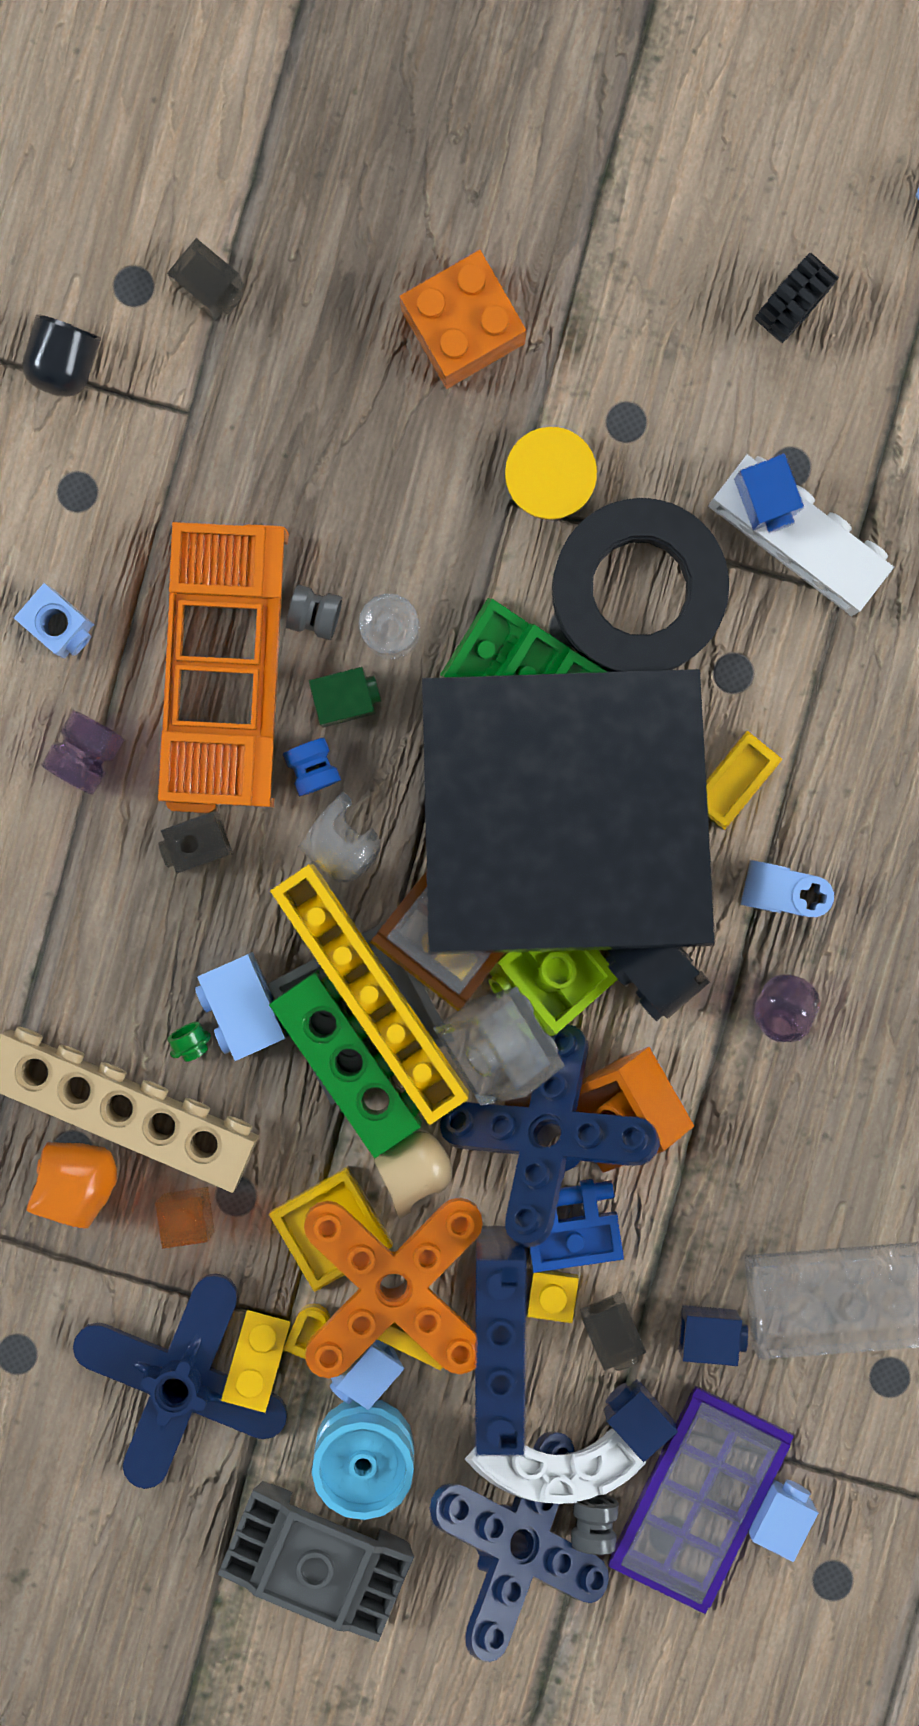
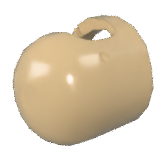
(414, 1170)

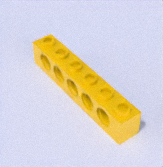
(370, 993)

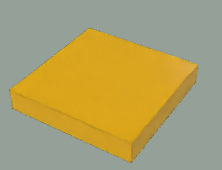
(291, 1215)

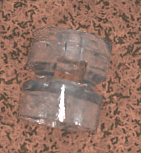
(389, 626)

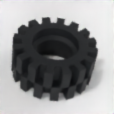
(796, 297)

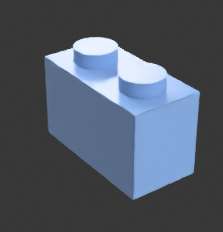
(241, 1007)

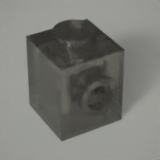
(195, 843)

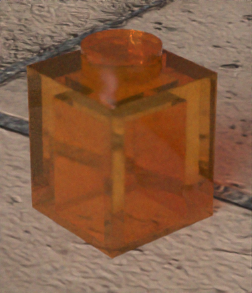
(185, 1217)

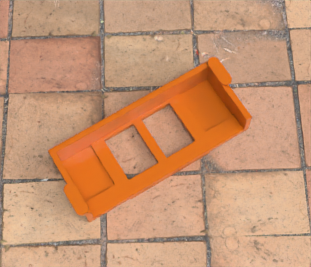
(211, 760)

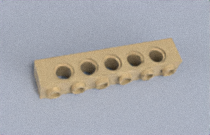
(137, 1132)

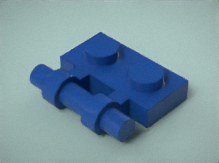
(581, 1238)

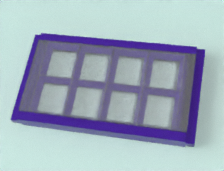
(700, 1500)

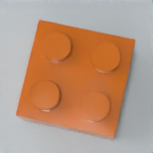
(463, 319)

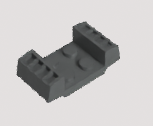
(316, 1564)

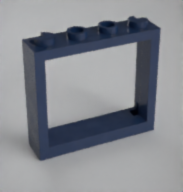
(500, 1344)

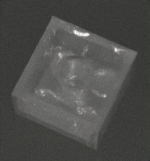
(499, 1046)

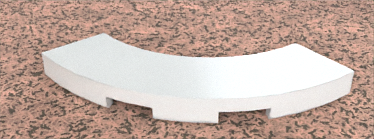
(564, 1476)

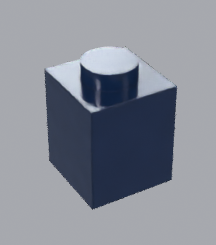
(712, 1335)
(639, 1419)

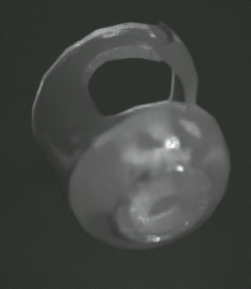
(337, 847)

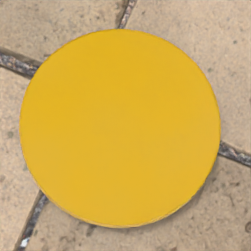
(551, 473)

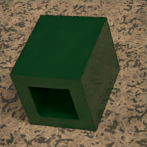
(344, 696)

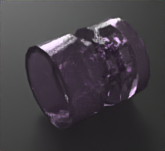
(82, 752)

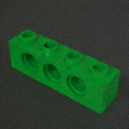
(376, 1128)

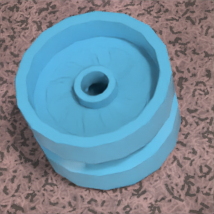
(363, 1459)

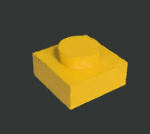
(553, 1296)

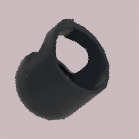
(59, 356)

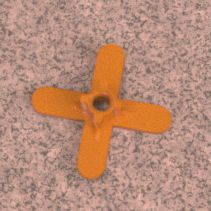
(410, 1305)

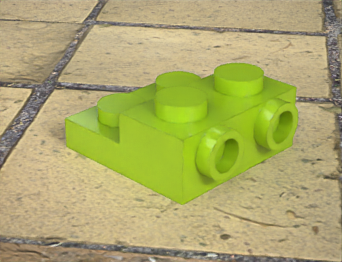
(554, 982)

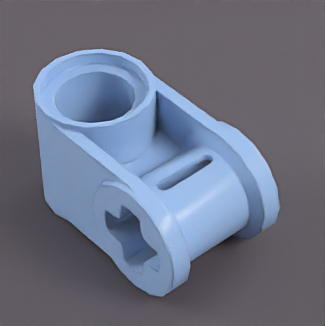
(779, 890)

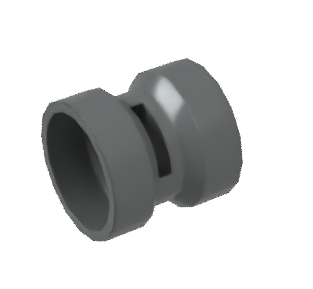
(304, 608)
(595, 1525)

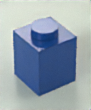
(769, 494)

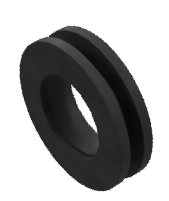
(688, 544)

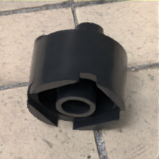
(662, 977)

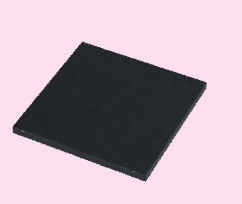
(566, 812)

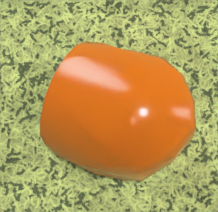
(73, 1183)

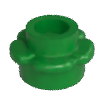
(189, 1041)

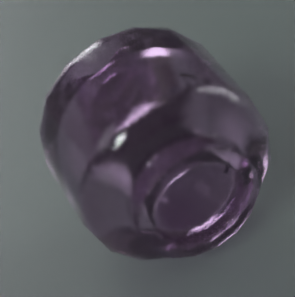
(787, 1008)

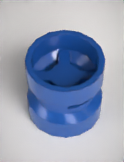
(307, 757)

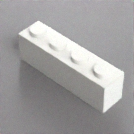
(813, 547)

